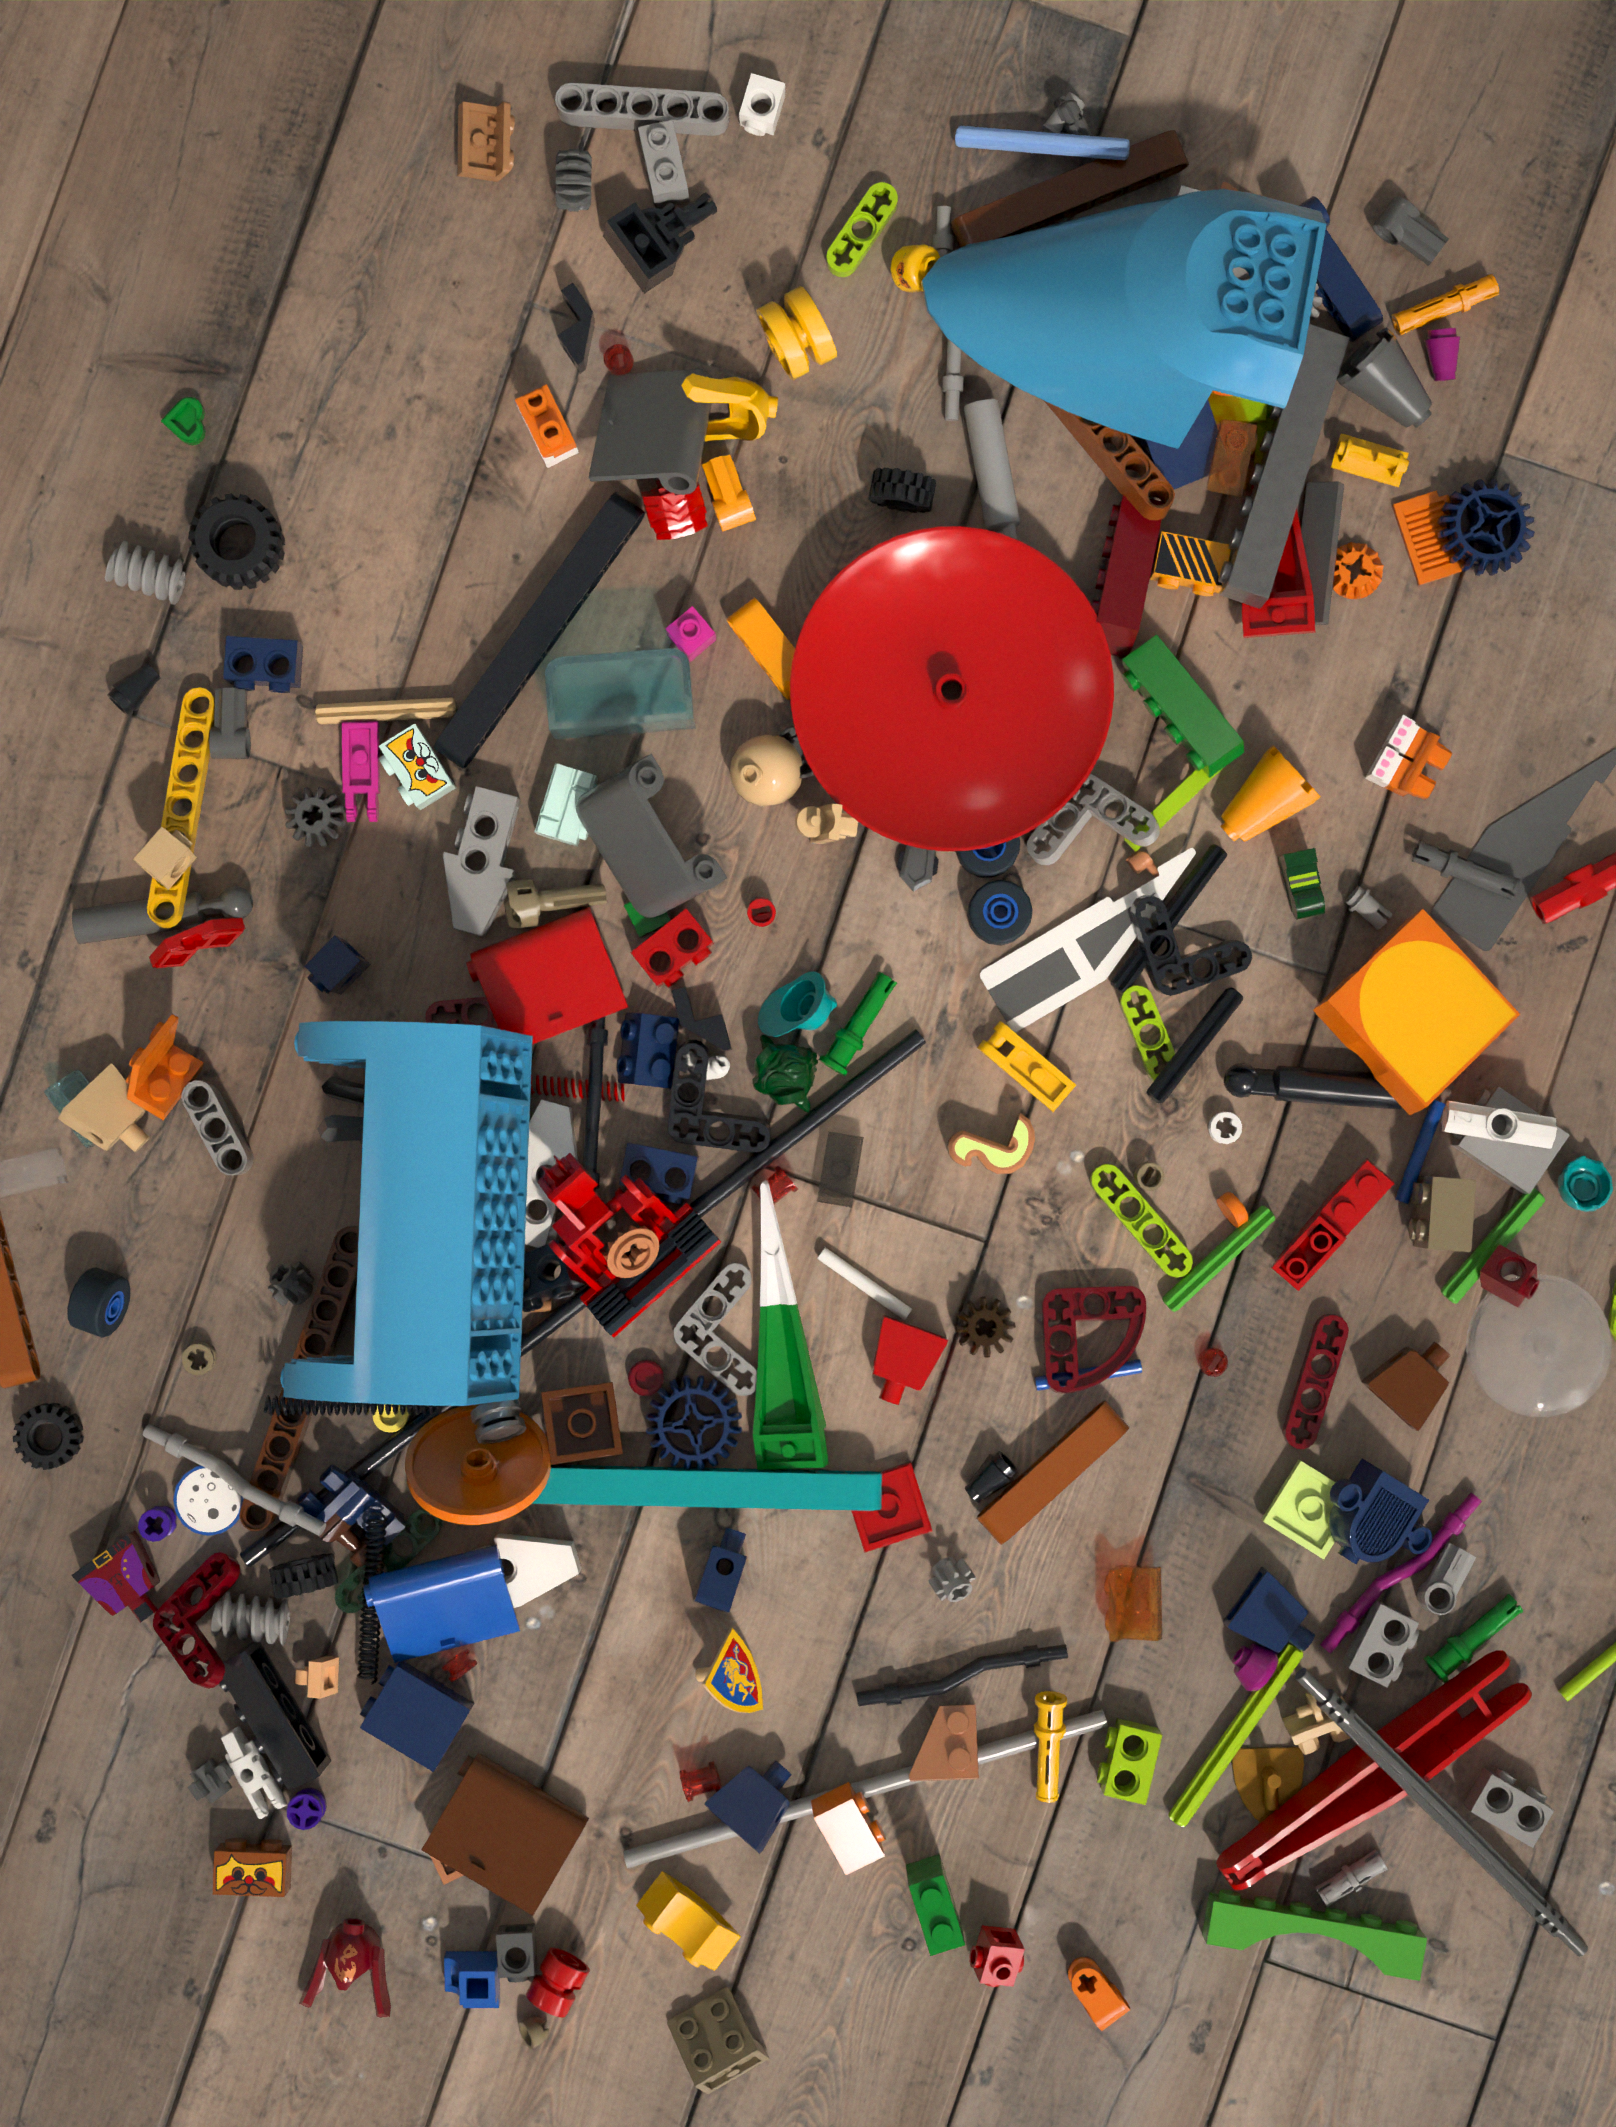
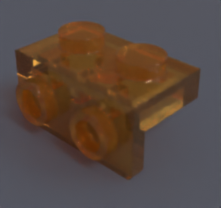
(1231, 457)
(1134, 1603)

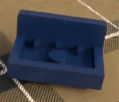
(647, 1050)

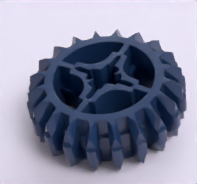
(1481, 514)
(698, 1453)

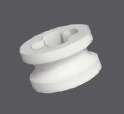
(1234, 1122)

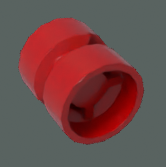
(554, 1987)

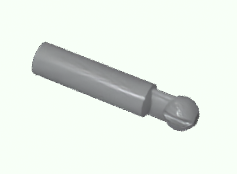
(992, 466)

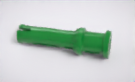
(850, 1037)
(1460, 1648)

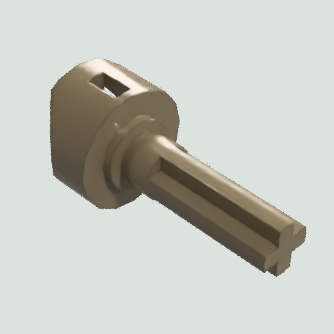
(528, 902)

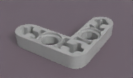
(1092, 806)
(707, 1324)

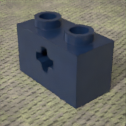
(336, 966)

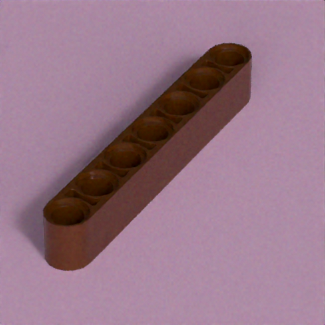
(1073, 191)

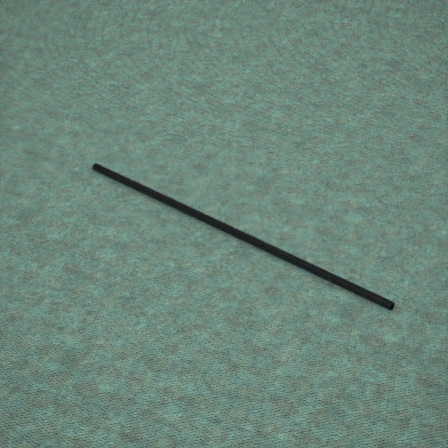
(574, 1305)

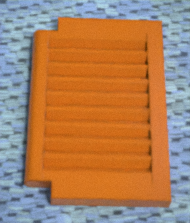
(1420, 530)

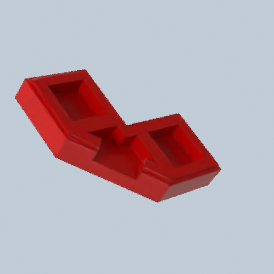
(181, 947)

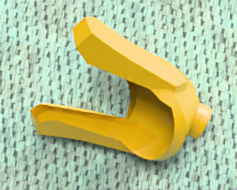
(747, 404)

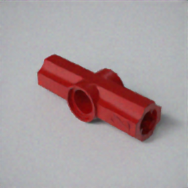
(1576, 890)

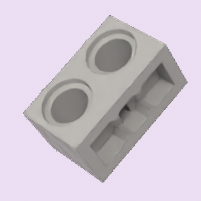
(663, 163)
(1372, 1639)
(1506, 1810)

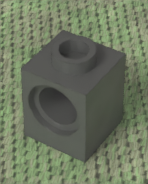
(518, 1936)

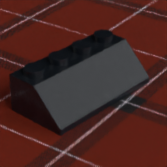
(273, 1716)

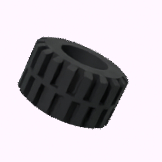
(216, 521)

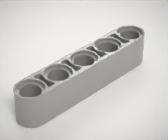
(628, 98)

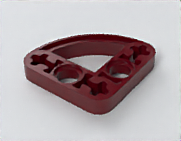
(1077, 1313)

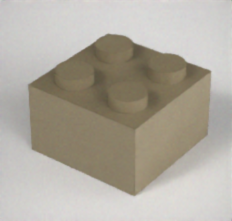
(1443, 1213)

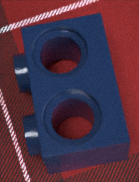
(264, 654)
(660, 1162)

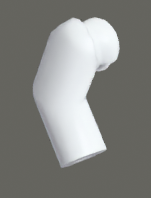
(717, 1066)

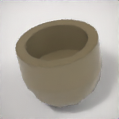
(1153, 1179)
(532, 2031)

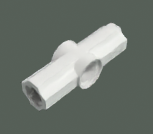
(1520, 1126)

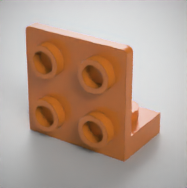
(161, 1071)

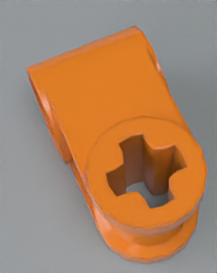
(1099, 1995)

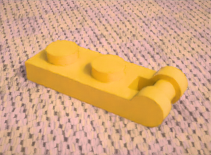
(1027, 1067)

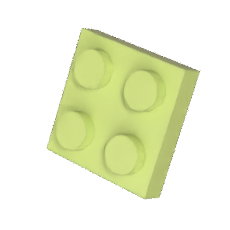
(1304, 1509)

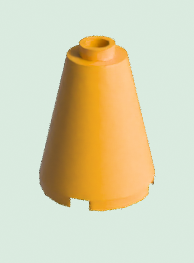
(1267, 797)

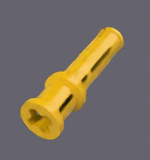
(1049, 1732)

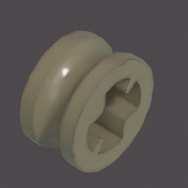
(188, 1361)

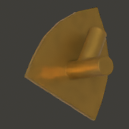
(1267, 1777)

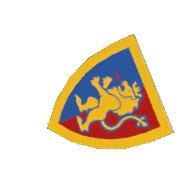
(733, 1676)

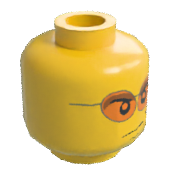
(911, 265)

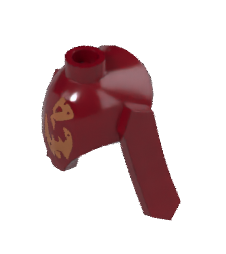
(347, 1955)

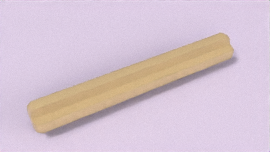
(386, 710)

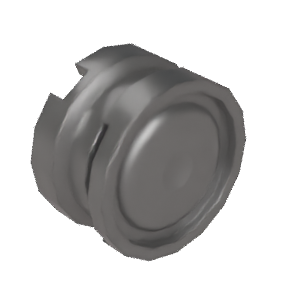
(498, 1421)

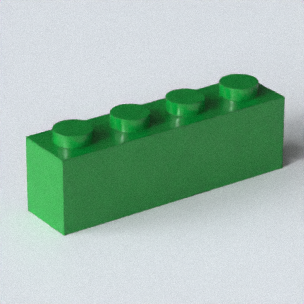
(1182, 706)

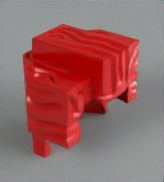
(673, 513)

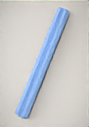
(1042, 142)

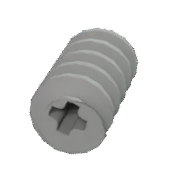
(146, 573)
(251, 1619)

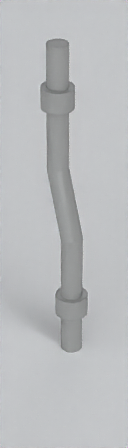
(952, 382)
(289, 1512)

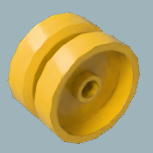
(797, 332)

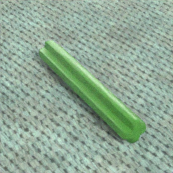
(1501, 1234)
(1218, 1258)

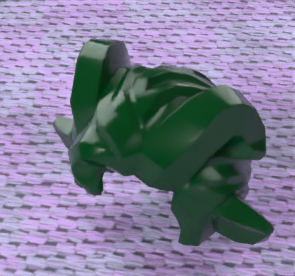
(785, 1073)

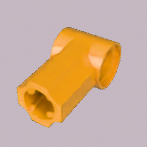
(730, 501)

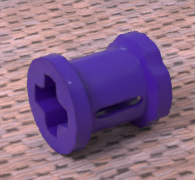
(148, 1519)

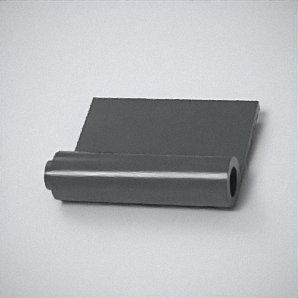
(651, 430)

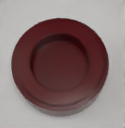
(646, 1377)

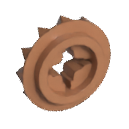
(640, 1257)

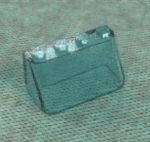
(619, 693)

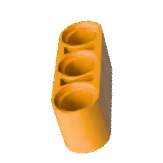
(765, 643)

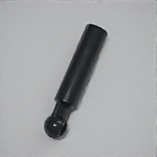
(1309, 1086)

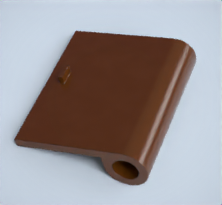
(505, 1833)

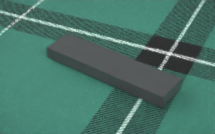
(1320, 541)

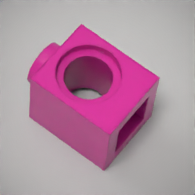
(691, 633)

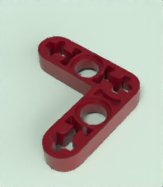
(186, 1615)

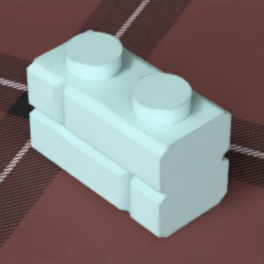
(558, 813)

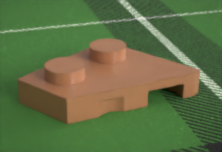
(949, 1746)

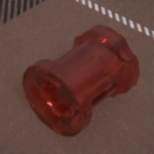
(779, 1185)
(700, 1781)

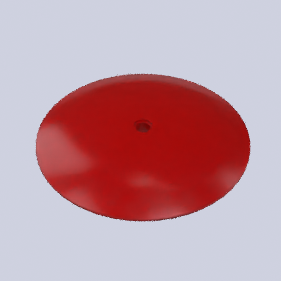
(967, 613)

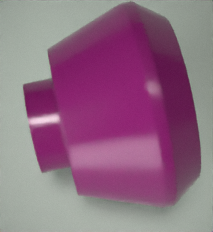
(1254, 1666)

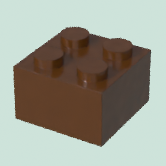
(581, 1423)

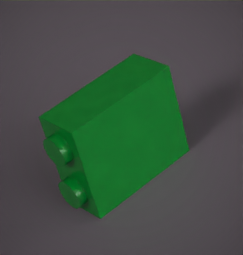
(935, 1905)

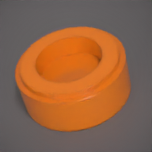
(1232, 1209)

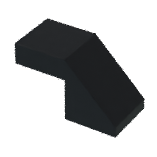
(578, 337)
(711, 1029)

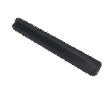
(1194, 1045)

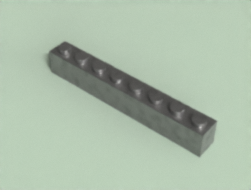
(1282, 472)

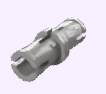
(1351, 1878)

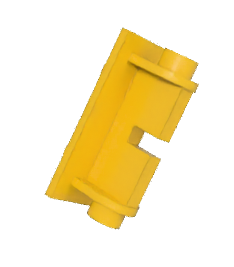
(1370, 460)

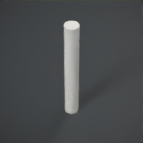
(864, 1283)

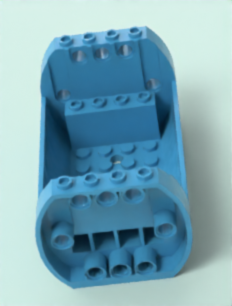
(435, 1214)

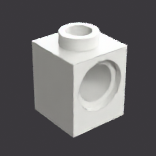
(762, 90)

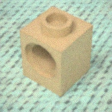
(166, 857)

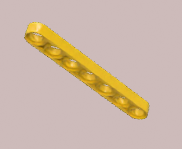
(179, 790)

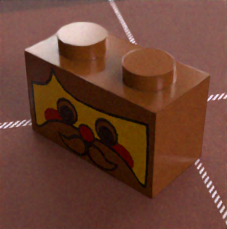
(252, 1868)

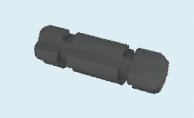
(1069, 112)

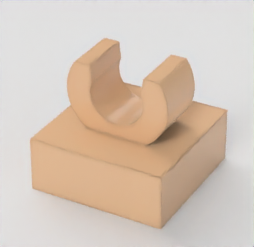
(320, 1677)

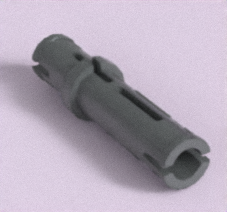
(1456, 866)

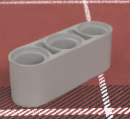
(202, 1119)

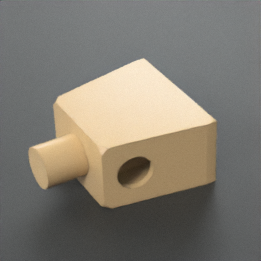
(105, 1113)

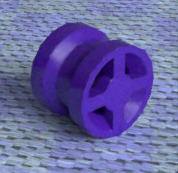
(304, 1816)

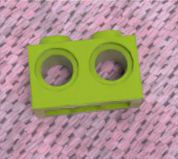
(1139, 1761)

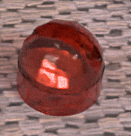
(612, 362)
(1207, 1357)

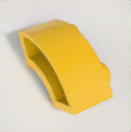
(687, 1921)

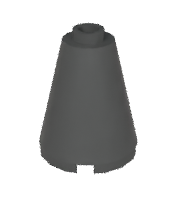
(1386, 380)

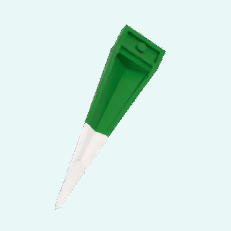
(787, 1401)

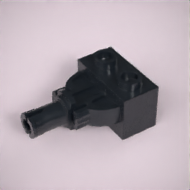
(654, 238)

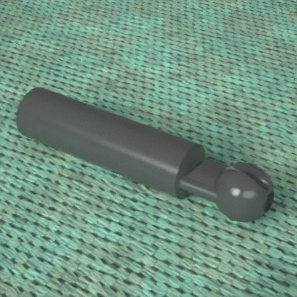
(132, 919)

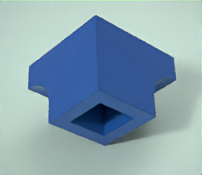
(473, 1978)

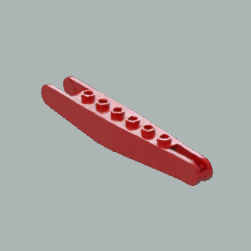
(1356, 1788)

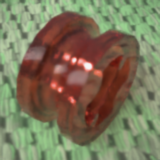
(459, 1665)

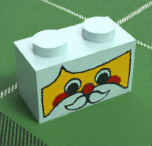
(416, 767)

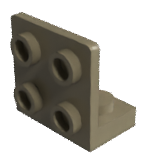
(716, 2041)

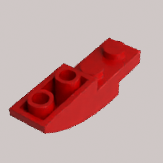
(1331, 1224)

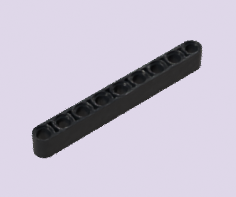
(539, 630)

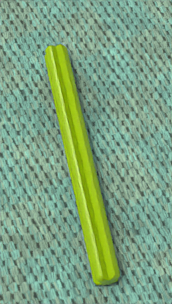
(1234, 1738)

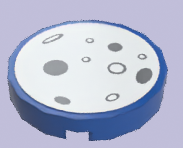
(206, 1502)

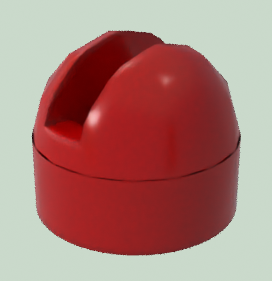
(764, 918)

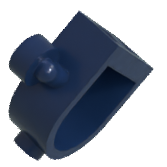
(1376, 1516)

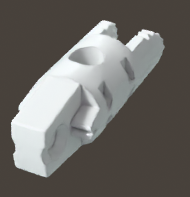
(252, 1772)

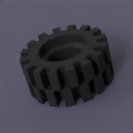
(902, 490)
(27, 1441)
(303, 1575)

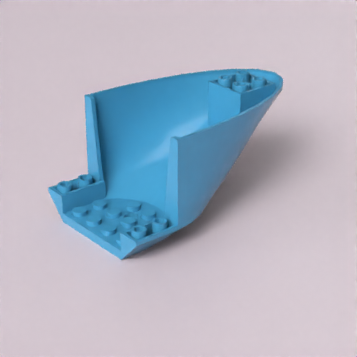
(1140, 307)

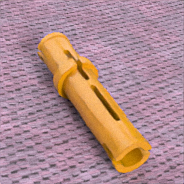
(1458, 299)

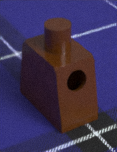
(1410, 1383)

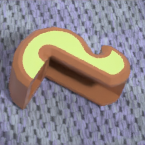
(992, 1155)

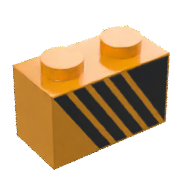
(1189, 563)

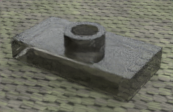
(840, 1169)

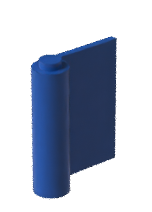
(443, 1603)

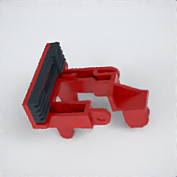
(611, 1299)

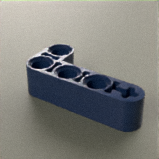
(1341, 287)

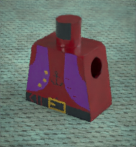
(121, 1578)

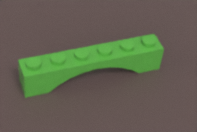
(1242, 1922)

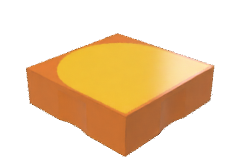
(1417, 1012)

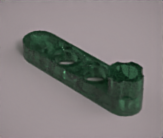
(392, 1560)

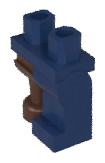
(346, 1503)

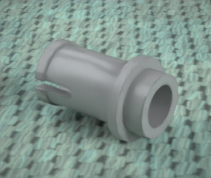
(1054, 123)
(1368, 907)

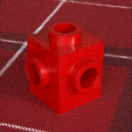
(997, 1956)

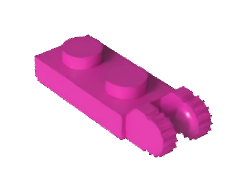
(361, 767)

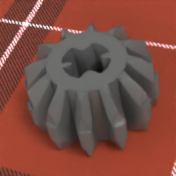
(573, 180)
(310, 805)

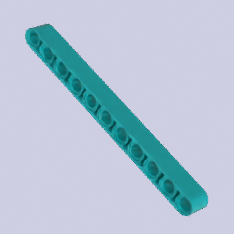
(713, 1487)

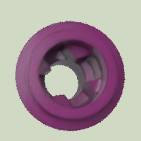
(1443, 353)

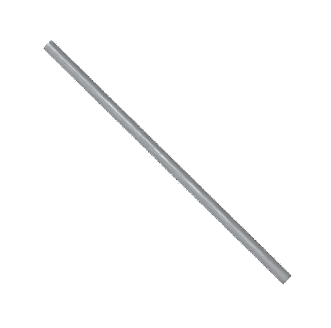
(869, 1788)

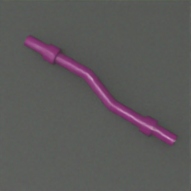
(1349, 1620)

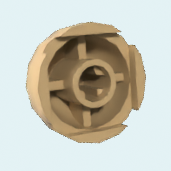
(766, 770)

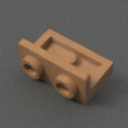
(485, 141)

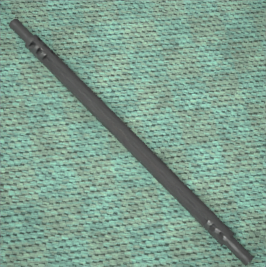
(1441, 1811)

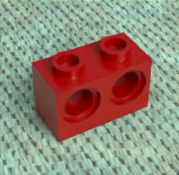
(667, 941)

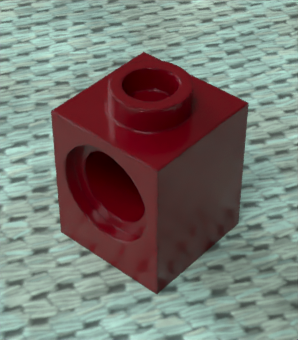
(1504, 1263)

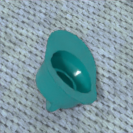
(798, 1005)

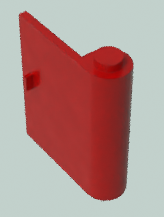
(549, 978)

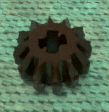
(982, 1338)

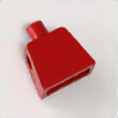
(905, 1357)

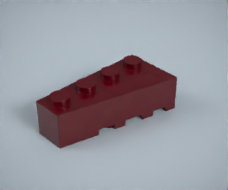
(1125, 575)

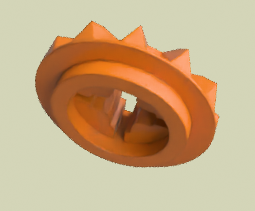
(1362, 585)

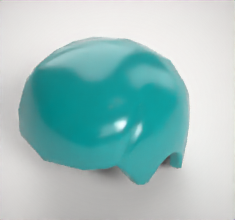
(1585, 1184)

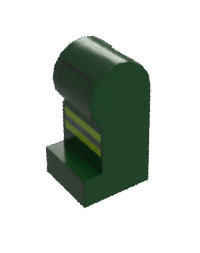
(1302, 883)

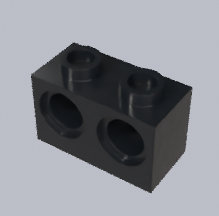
(540, 1269)

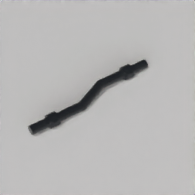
(596, 1038)
(1029, 1656)

